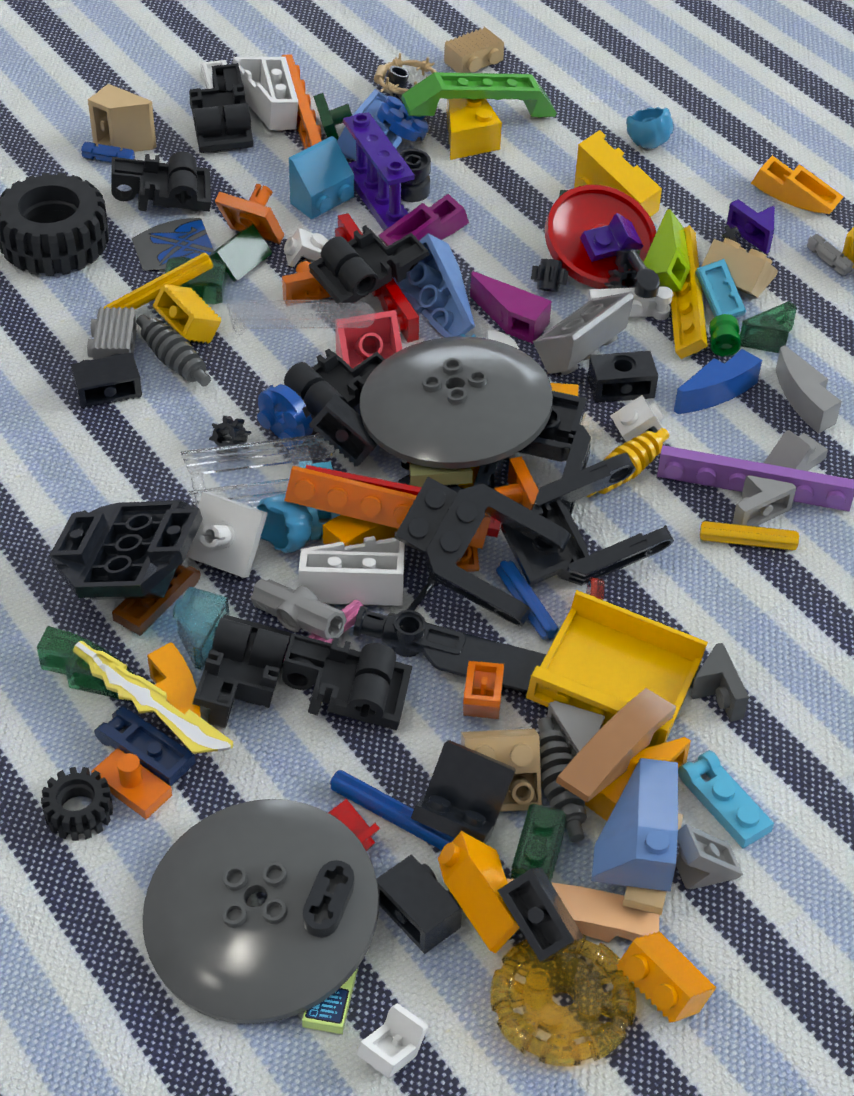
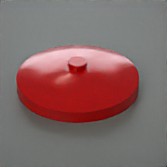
(588, 209)

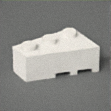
(269, 90)
(355, 572)

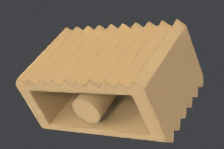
(473, 51)

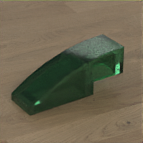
(57, 656)

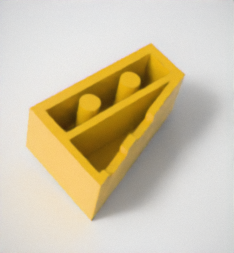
(472, 127)
(605, 166)

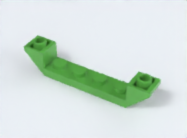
(424, 96)

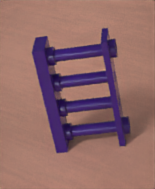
(376, 169)

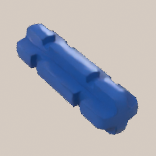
(105, 152)

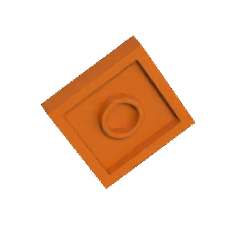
(243, 213)

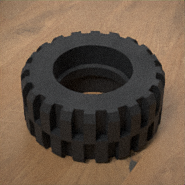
(52, 224)

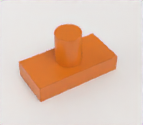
(302, 285)
(521, 484)
(133, 783)

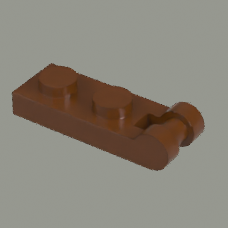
(141, 613)

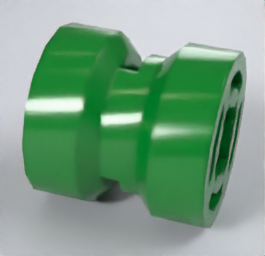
(725, 335)

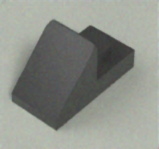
(721, 679)

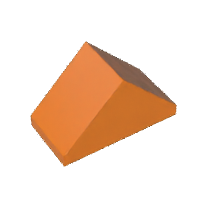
(483, 690)

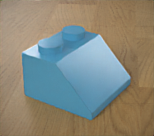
(320, 178)

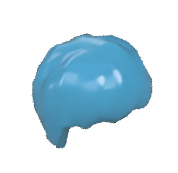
(650, 127)
(286, 524)

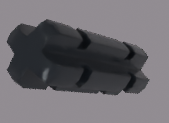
(732, 234)

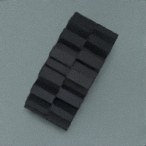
(73, 786)

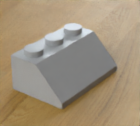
(584, 332)

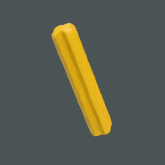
(749, 535)

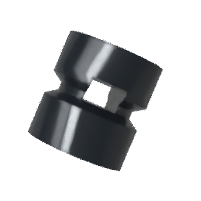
(420, 164)

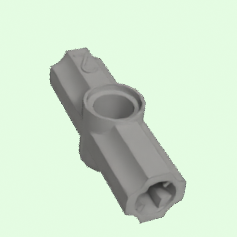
(298, 609)

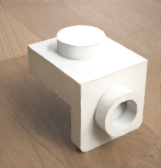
(304, 244)
(637, 418)
(394, 1042)

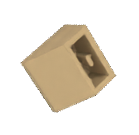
(122, 119)
(749, 271)
(517, 749)

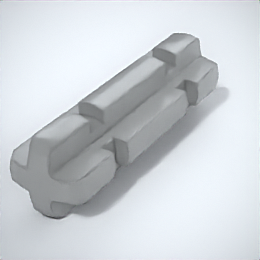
(830, 254)

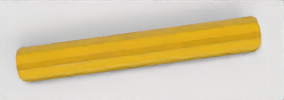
(174, 277)

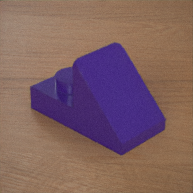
(753, 226)
(606, 240)

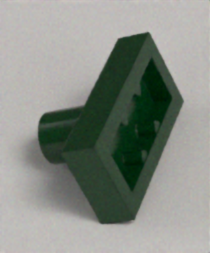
(332, 117)

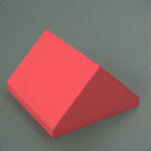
(358, 344)

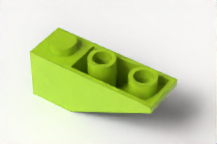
(669, 253)

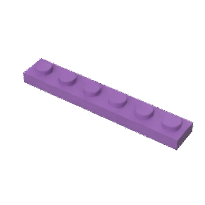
(731, 473)

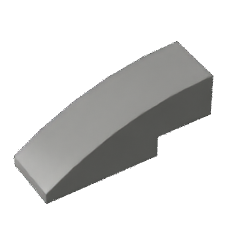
(807, 391)

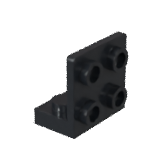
(464, 793)

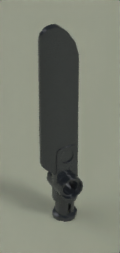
(447, 648)

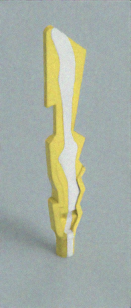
(189, 728)

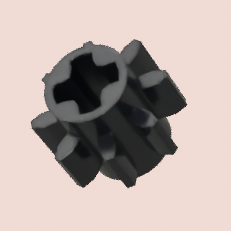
(622, 274)
(549, 275)
(229, 432)

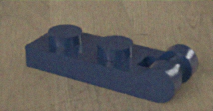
(154, 749)

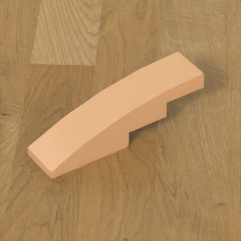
(603, 914)

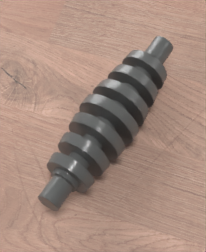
(173, 350)
(553, 759)

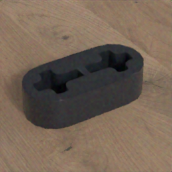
(320, 894)

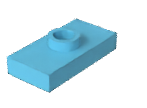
(720, 289)

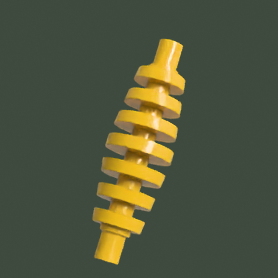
(641, 451)

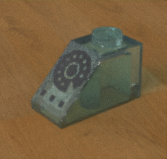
(197, 622)

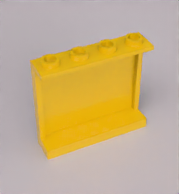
(610, 657)

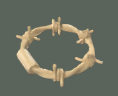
(391, 88)

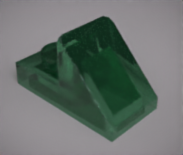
(769, 329)

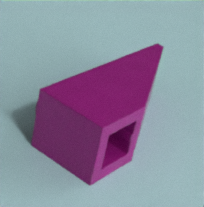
(512, 308)

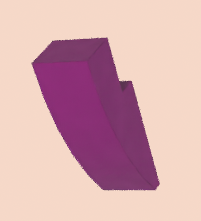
(438, 220)

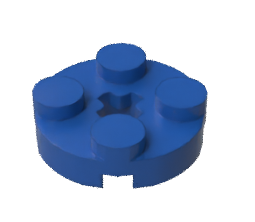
(401, 123)
(283, 412)

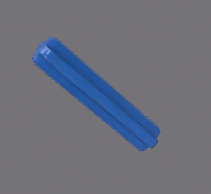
(522, 591)

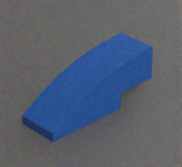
(718, 383)

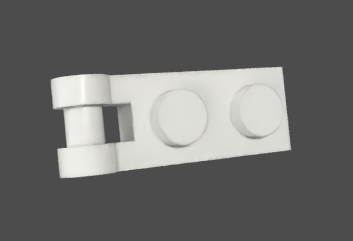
(641, 307)

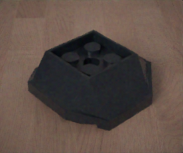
(125, 548)

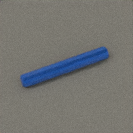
(385, 807)

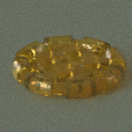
(565, 1023)

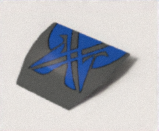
(170, 240)

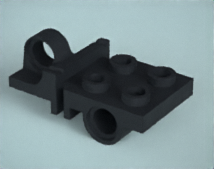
(222, 112)
(167, 184)
(364, 264)
(329, 377)
(240, 667)
(353, 682)

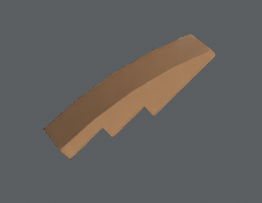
(615, 744)

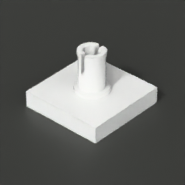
(227, 534)

